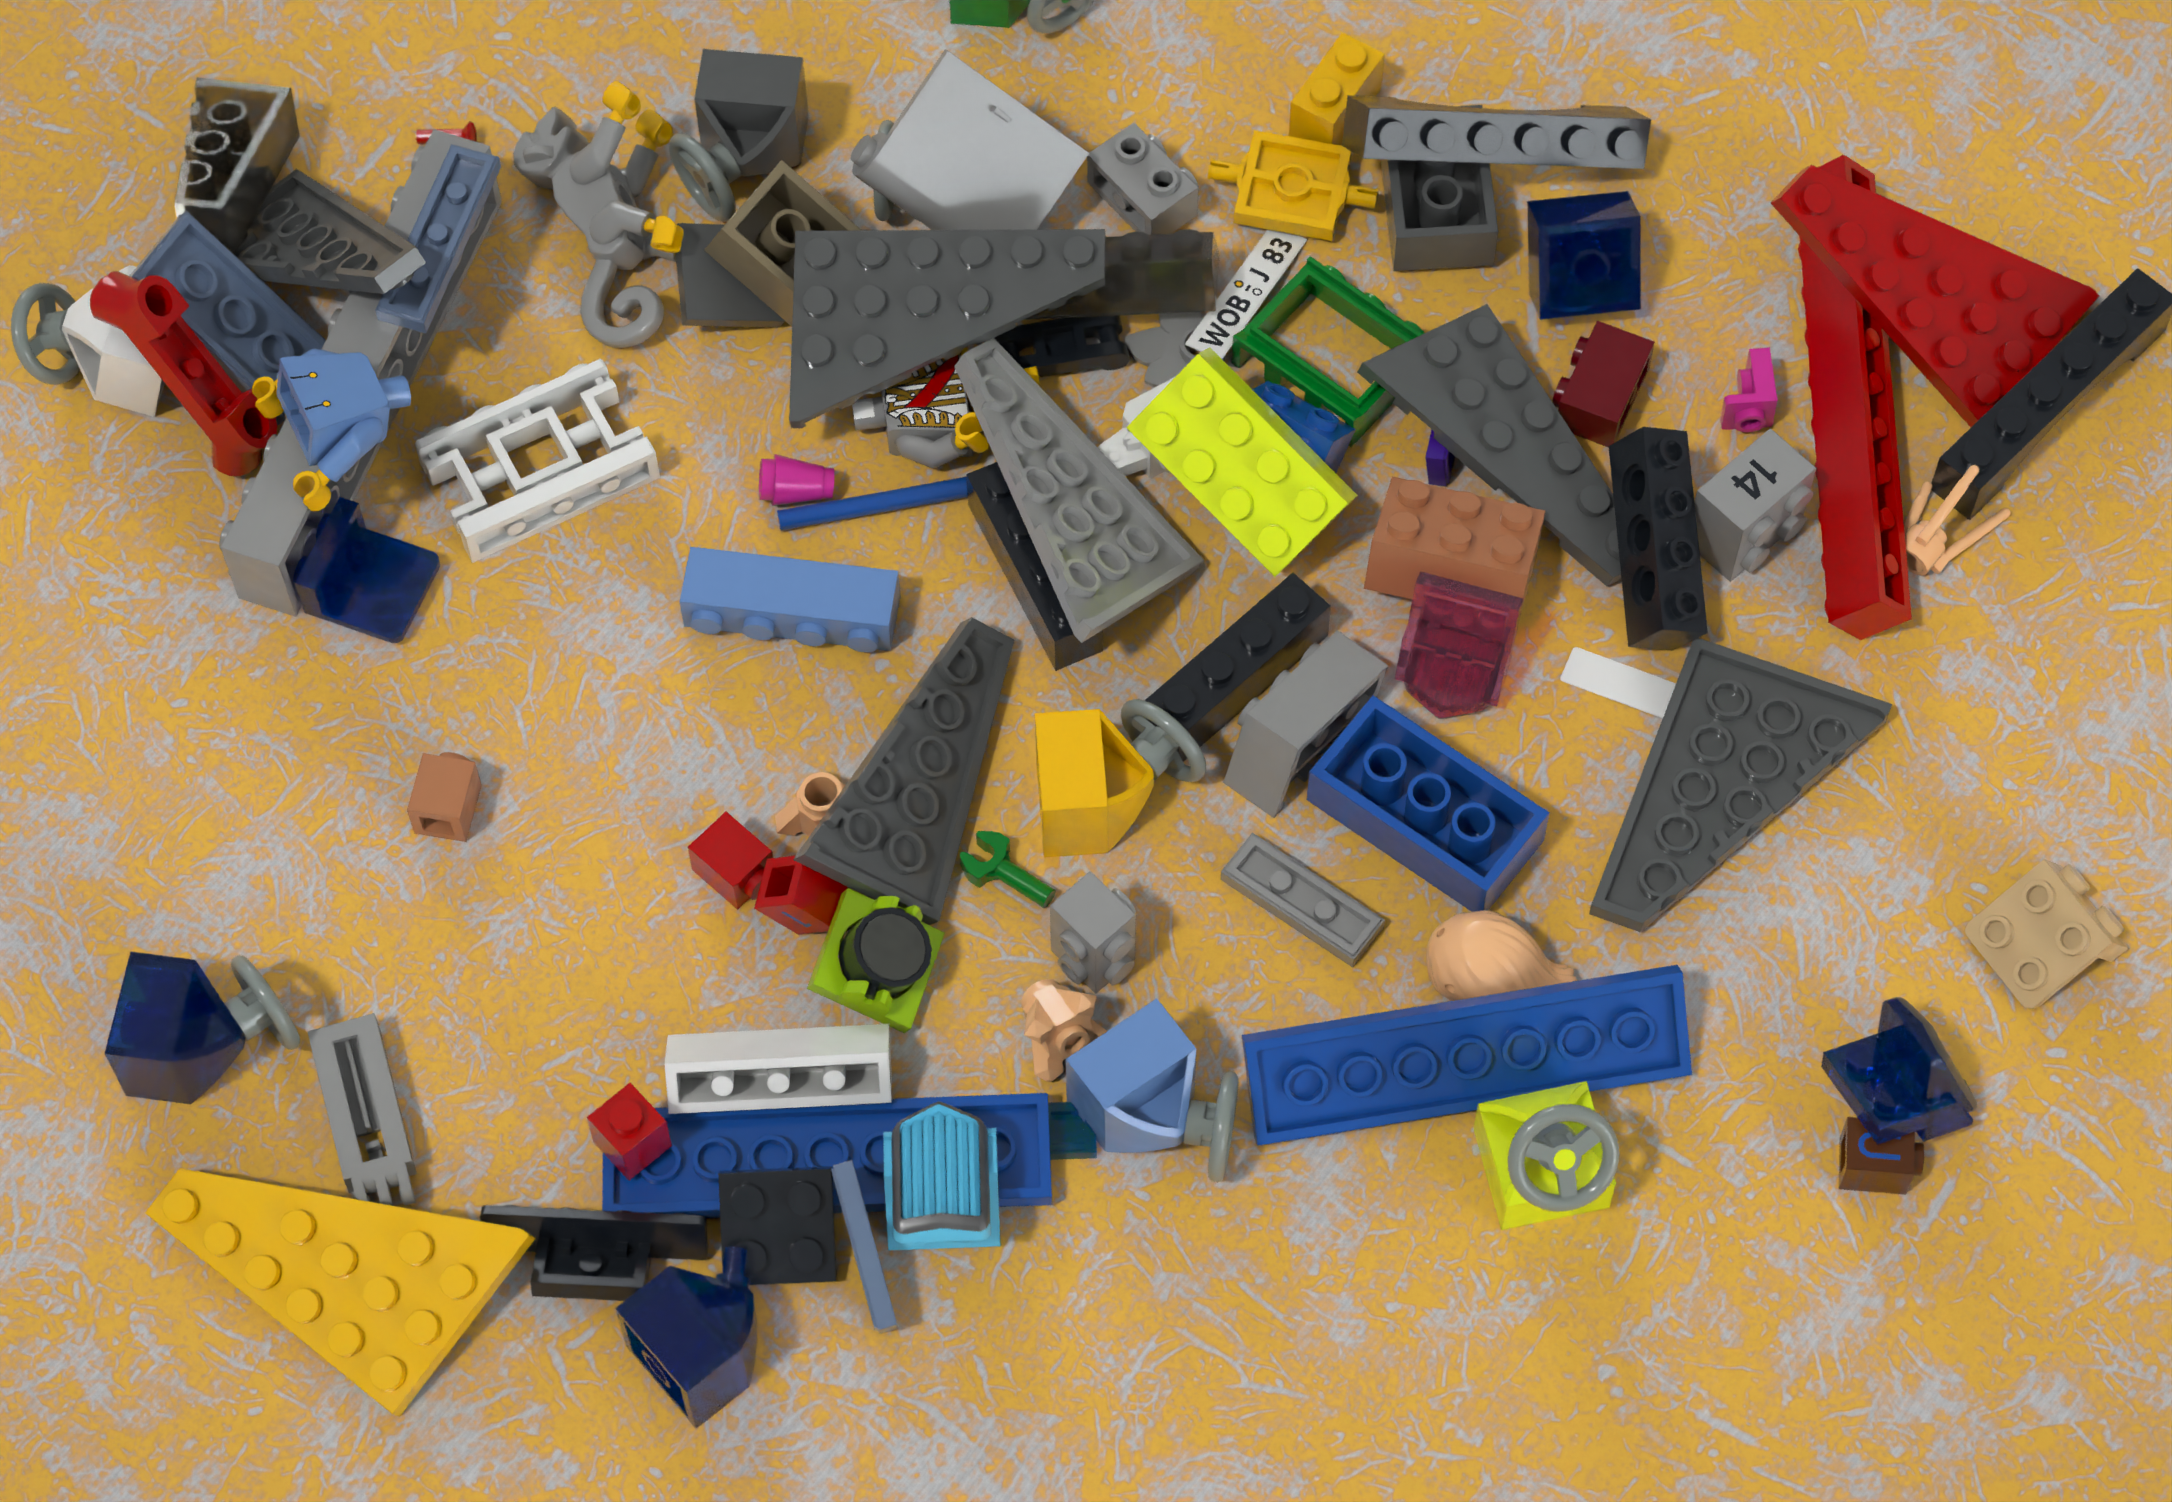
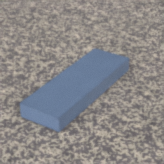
(864, 1247)

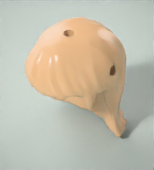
(1487, 956)

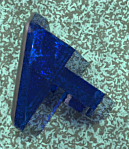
(1901, 1078)

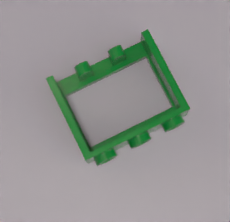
(1283, 365)

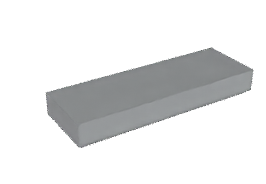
(1302, 899)

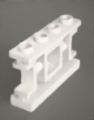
(554, 491)

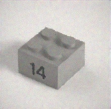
(1753, 505)

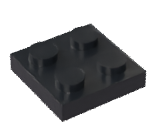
(781, 1221)

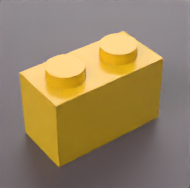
(1321, 102)

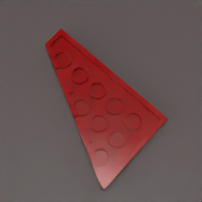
(1946, 298)

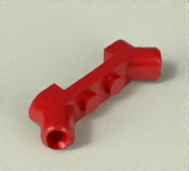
(152, 319)

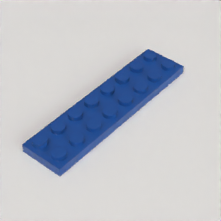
(1466, 1054)
(822, 1136)

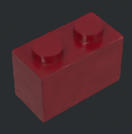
(1604, 382)

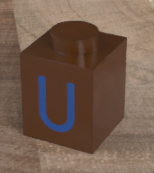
(1878, 1167)

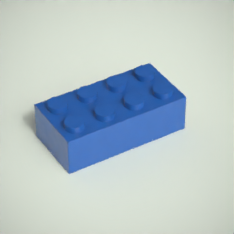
(1427, 806)

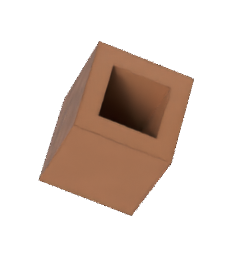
(444, 796)

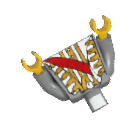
(925, 416)

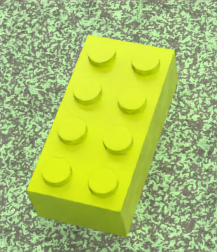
(1241, 461)

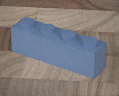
(790, 599)

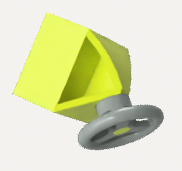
(1546, 1155)

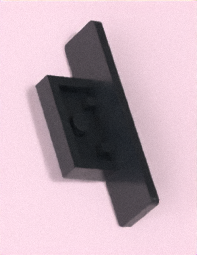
(599, 1251)

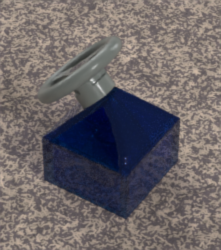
(178, 1034)

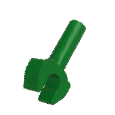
(1003, 869)

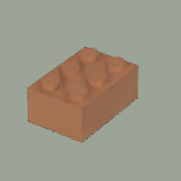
(1453, 538)

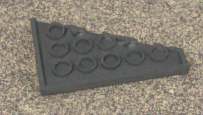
(901, 299)
(1723, 765)

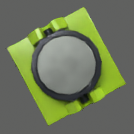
(878, 958)

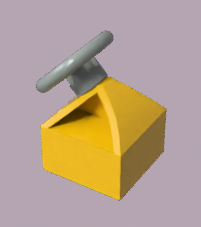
(1097, 780)

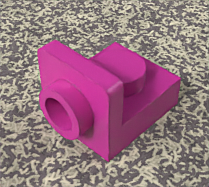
(1756, 397)

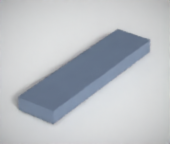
(441, 236)

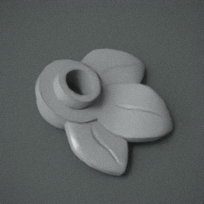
(1164, 346)

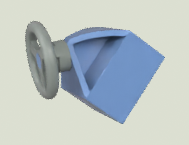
(1141, 1087)

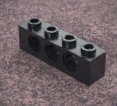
(1657, 539)

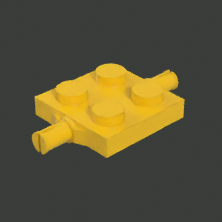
(1292, 185)

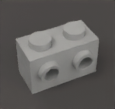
(1143, 182)
(1093, 933)

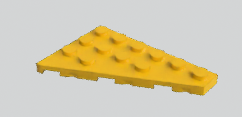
(351, 1278)

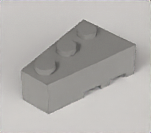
(1300, 718)

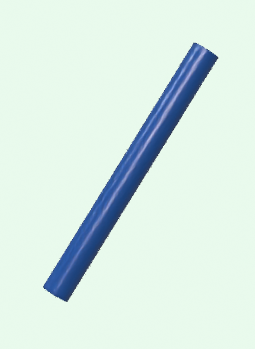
(872, 503)

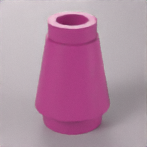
(794, 481)

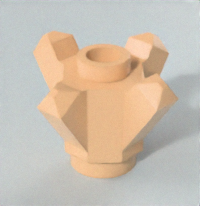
(809, 805)
(1057, 1025)

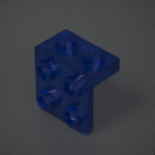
(363, 576)

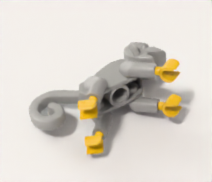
(603, 206)

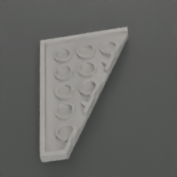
(1086, 519)

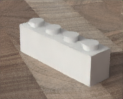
(778, 1068)

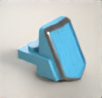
(941, 1181)

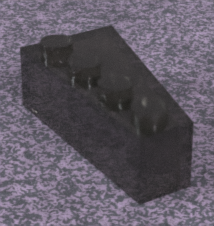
(234, 154)

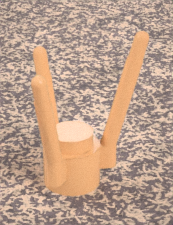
(1926, 541)

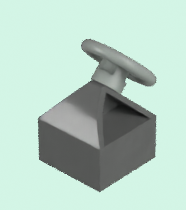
(748, 121)

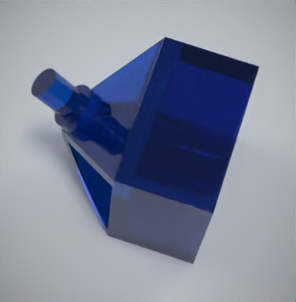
(1584, 255)
(695, 1334)

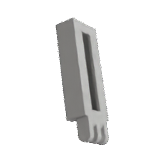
(362, 1102)

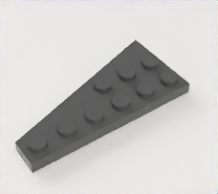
(1504, 427)
(910, 797)

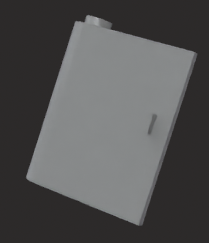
(968, 155)

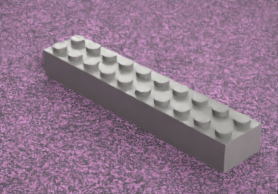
(273, 522)

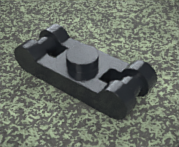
(1062, 345)

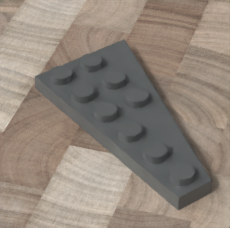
(323, 241)

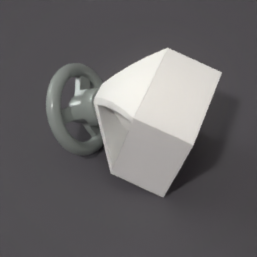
(102, 352)

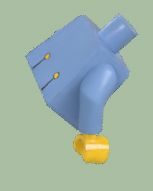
(334, 411)

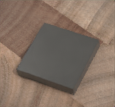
(710, 292)

